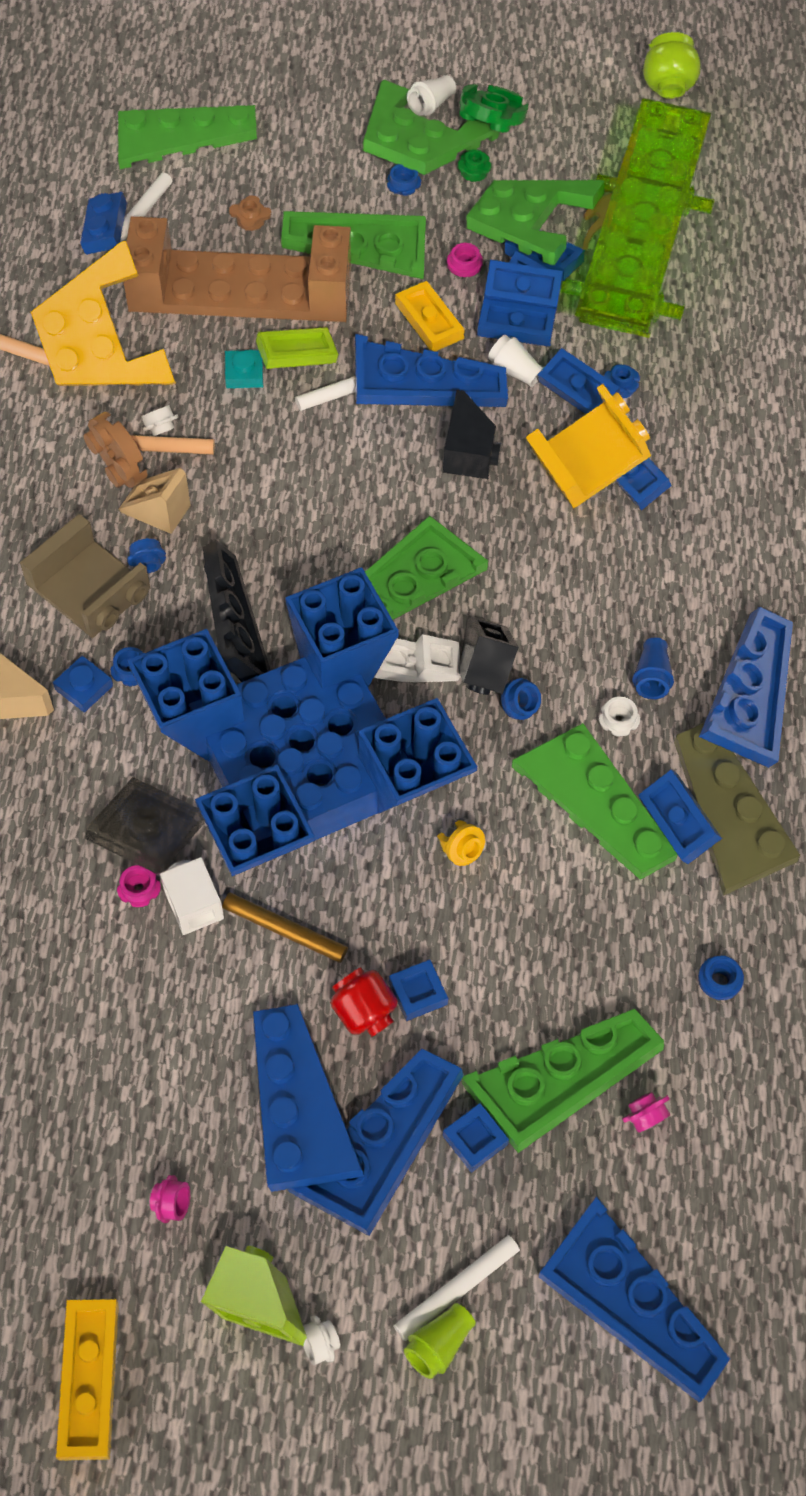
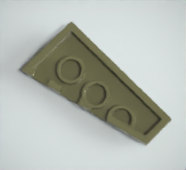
(751, 835)

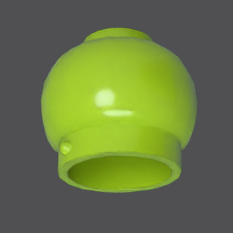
(671, 65)

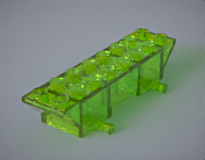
(644, 221)

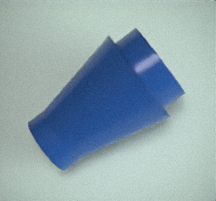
(653, 673)

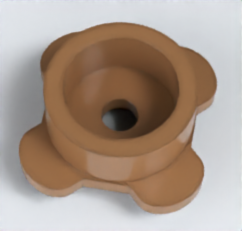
(250, 213)

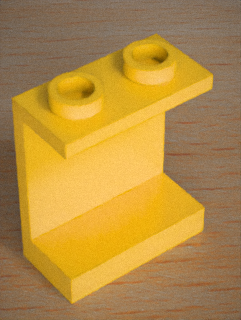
(593, 449)

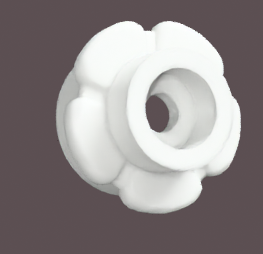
(159, 420)
(619, 707)
(320, 1341)

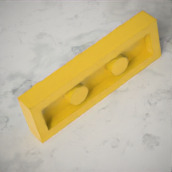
(87, 1380)

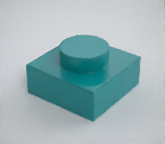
(243, 369)

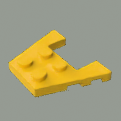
(83, 337)

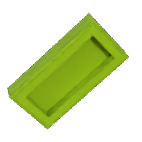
(296, 347)

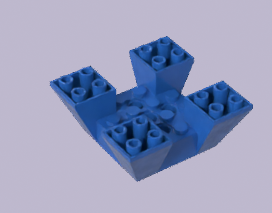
(325, 693)

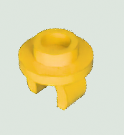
(464, 843)

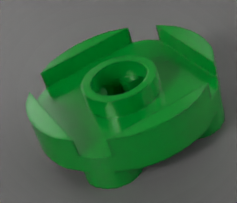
(495, 106)

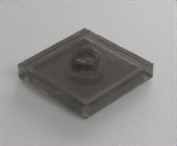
(145, 826)

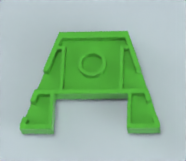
(414, 140)
(521, 207)

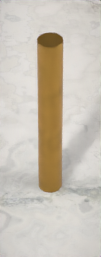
(285, 927)

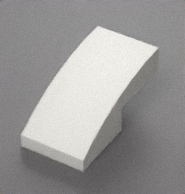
(422, 661)

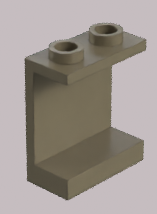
(84, 578)

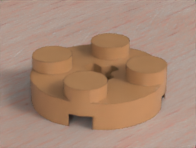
(116, 450)

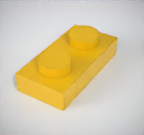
(429, 316)

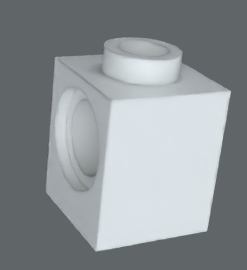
(191, 895)

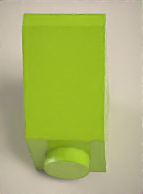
(254, 1294)

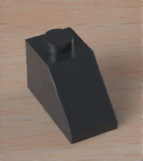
(470, 440)
(486, 656)

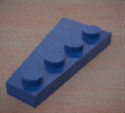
(405, 377)
(753, 691)
(299, 1113)
(387, 1141)
(622, 1293)

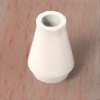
(429, 94)
(518, 362)

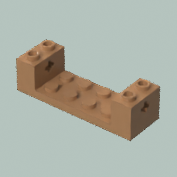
(239, 282)

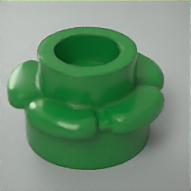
(474, 165)

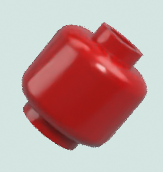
(363, 1002)

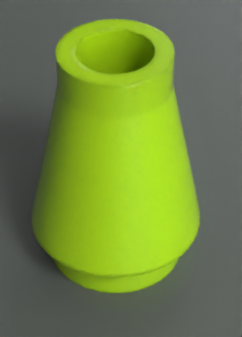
(437, 1342)

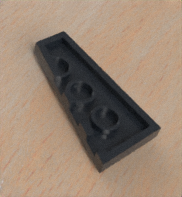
(232, 614)

